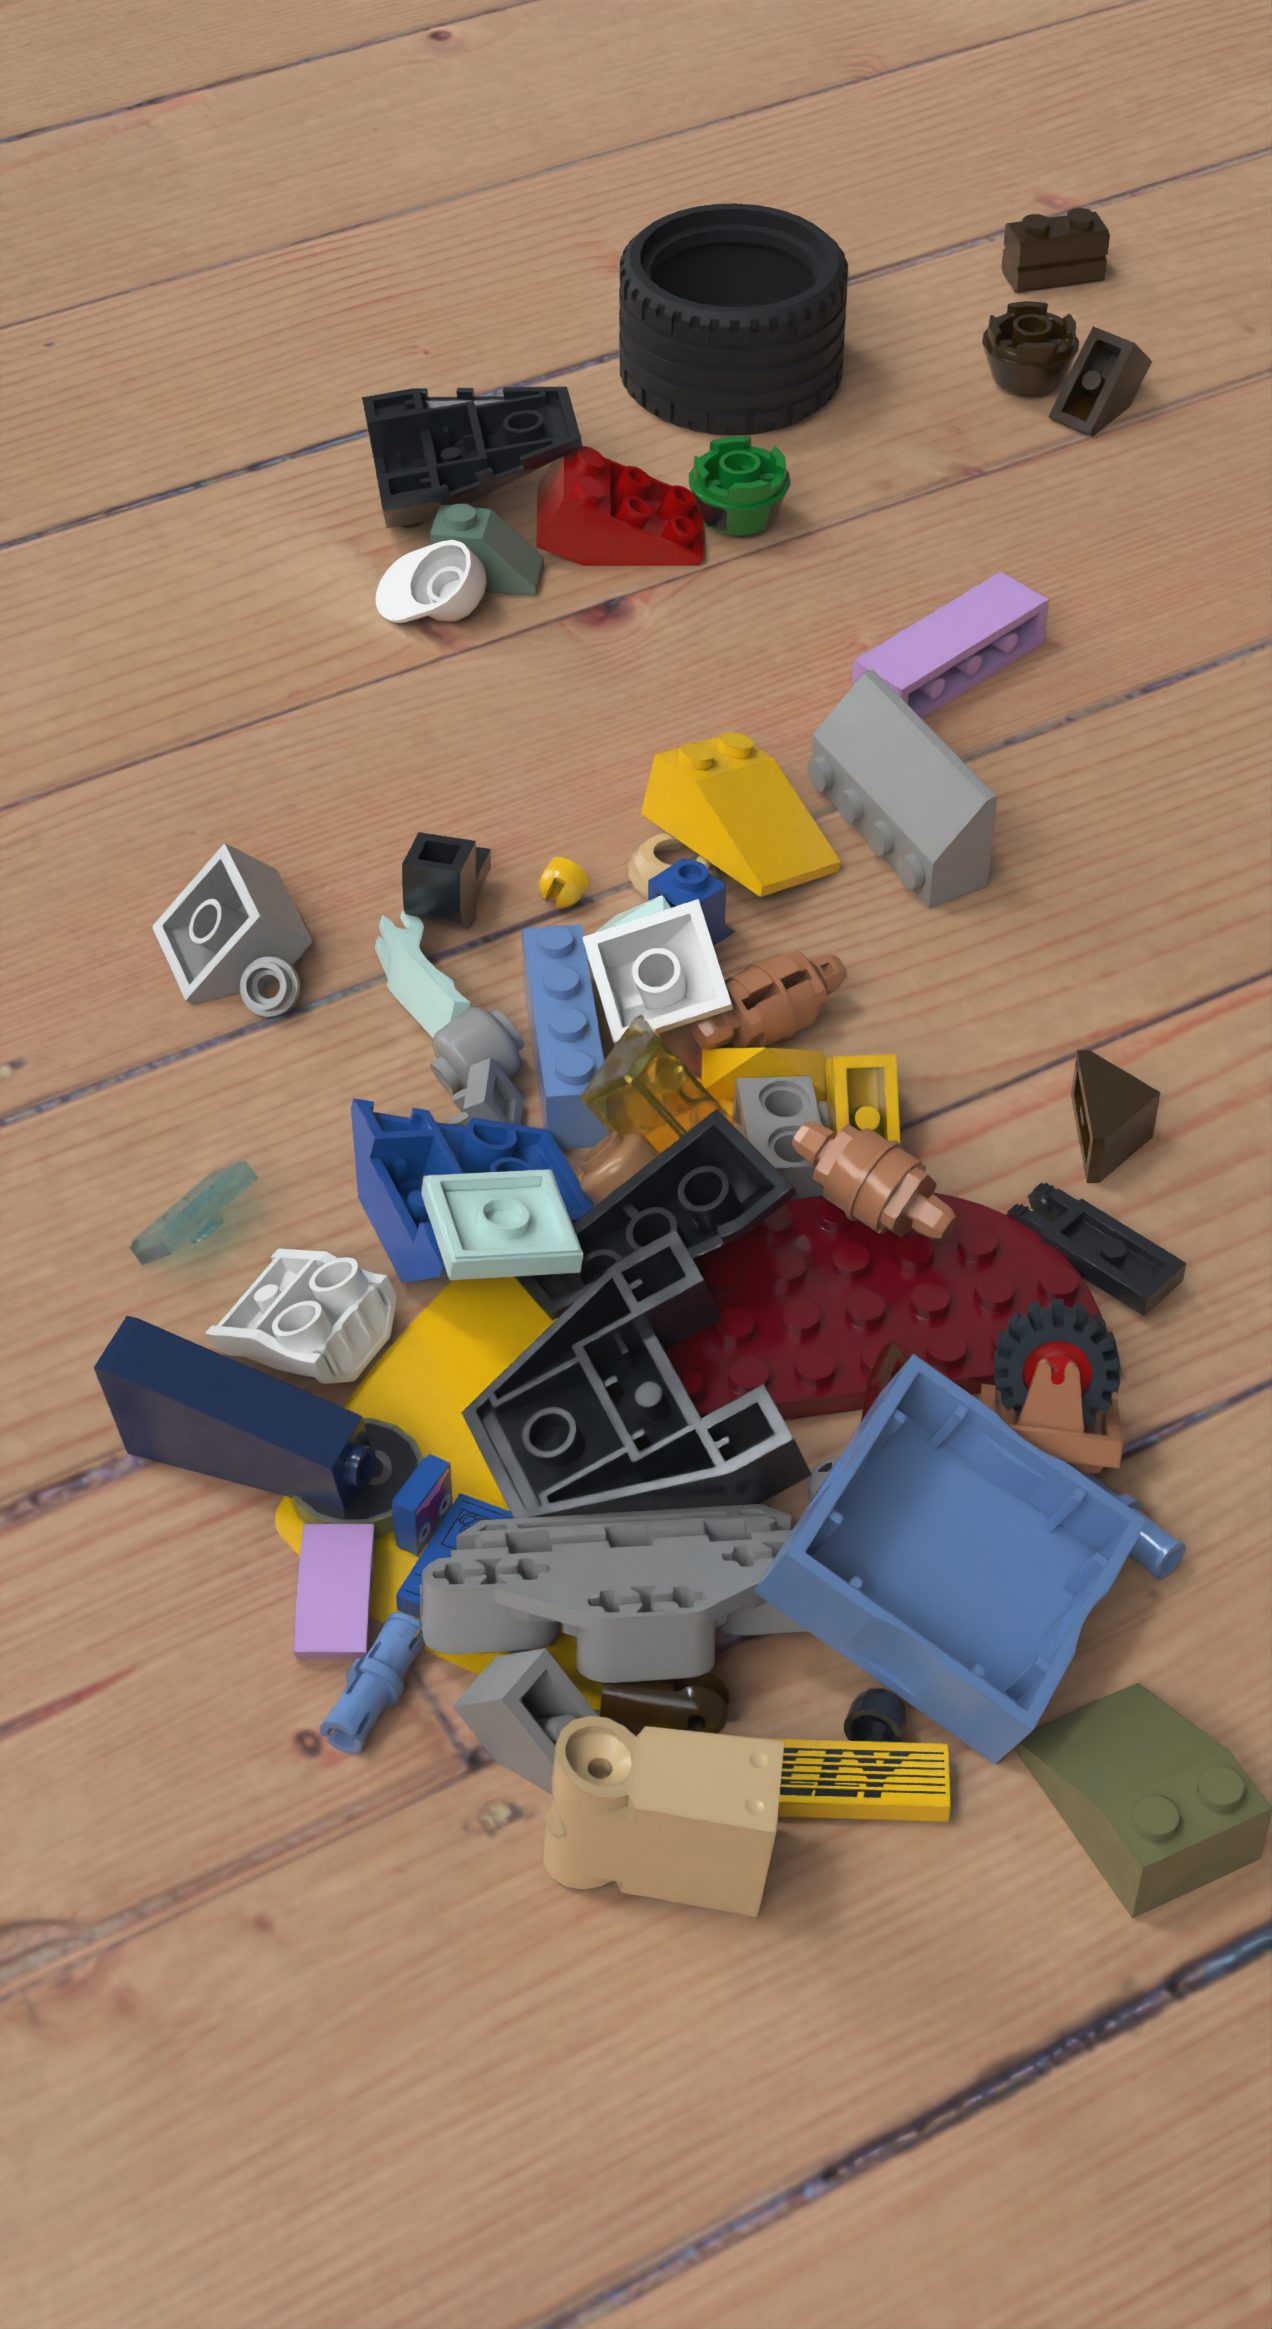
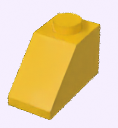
(863, 1094)

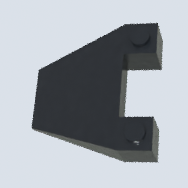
(604, 1422)

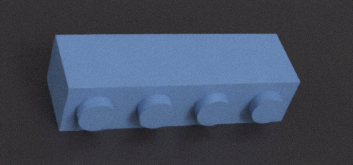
(562, 1031)

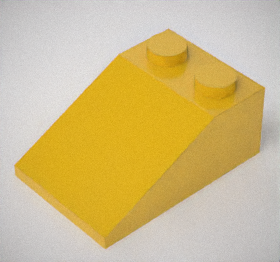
(738, 813)

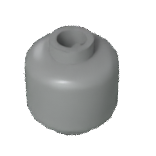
(471, 1039)

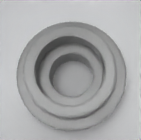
(253, 983)

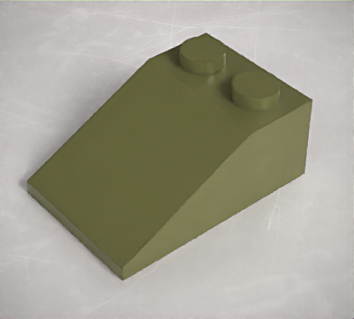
(1148, 1796)

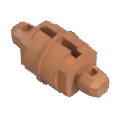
(772, 1001)
(874, 1181)

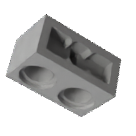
(769, 1117)

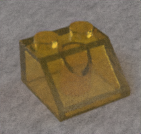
(649, 1089)

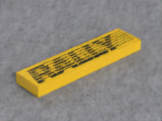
(865, 1780)

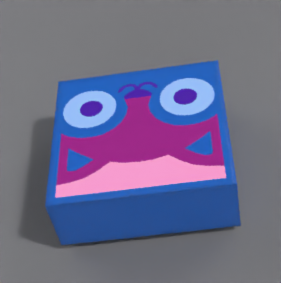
(422, 1504)

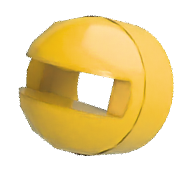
(563, 882)

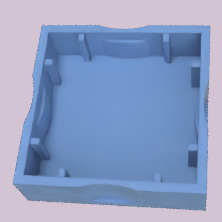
(952, 1560)

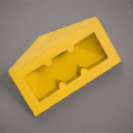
(724, 1065)

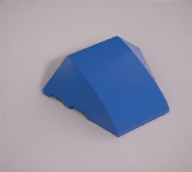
(399, 1151)

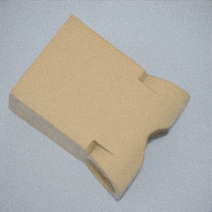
(664, 1813)

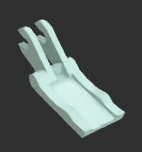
(413, 979)

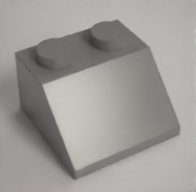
(227, 921)

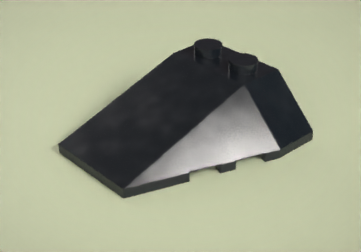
(462, 445)

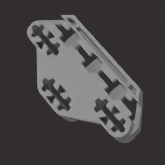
(626, 1584)

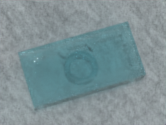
(194, 1214)

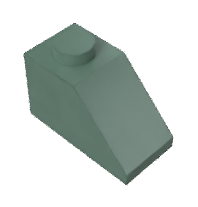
(508, 559)

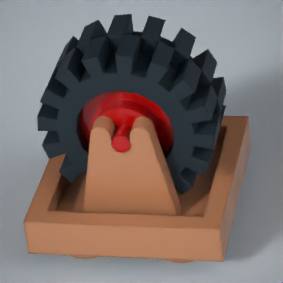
(1058, 1384)

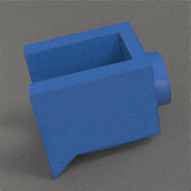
(691, 881)

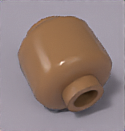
(613, 1163)

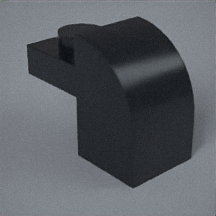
(444, 879)

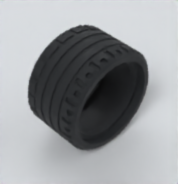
(732, 318)

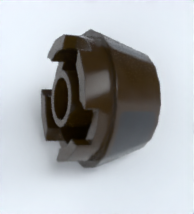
(1030, 348)

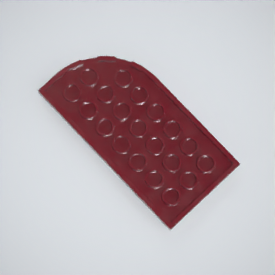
(821, 1295)

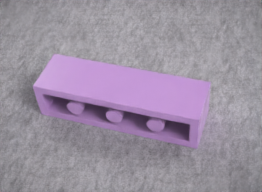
(959, 644)

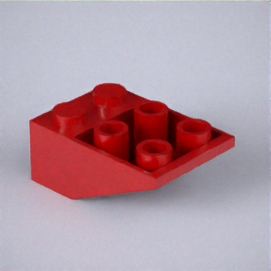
(615, 515)

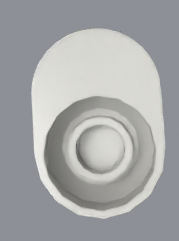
(432, 582)

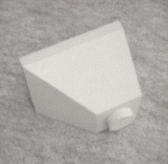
(658, 970)

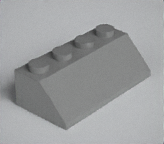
(905, 792)

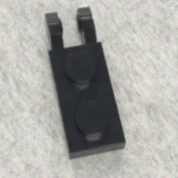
(1101, 1248)

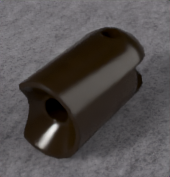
(677, 1704)

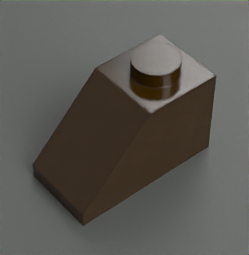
(1100, 382)

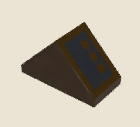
(1111, 1114)

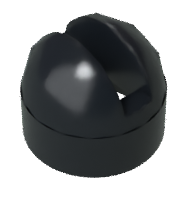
(876, 1717)

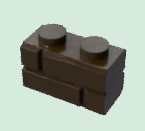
(1055, 250)

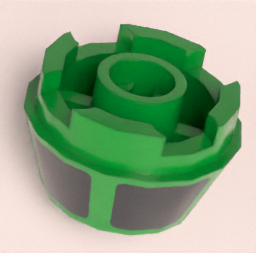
(739, 485)

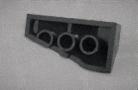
(703, 1186)

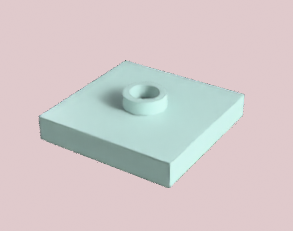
(501, 1224)

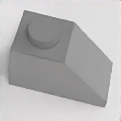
(520, 1711)

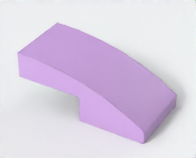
(334, 1591)

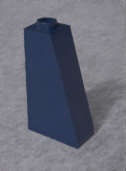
(230, 1420)

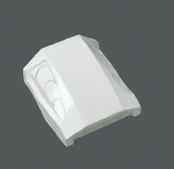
(310, 1317)

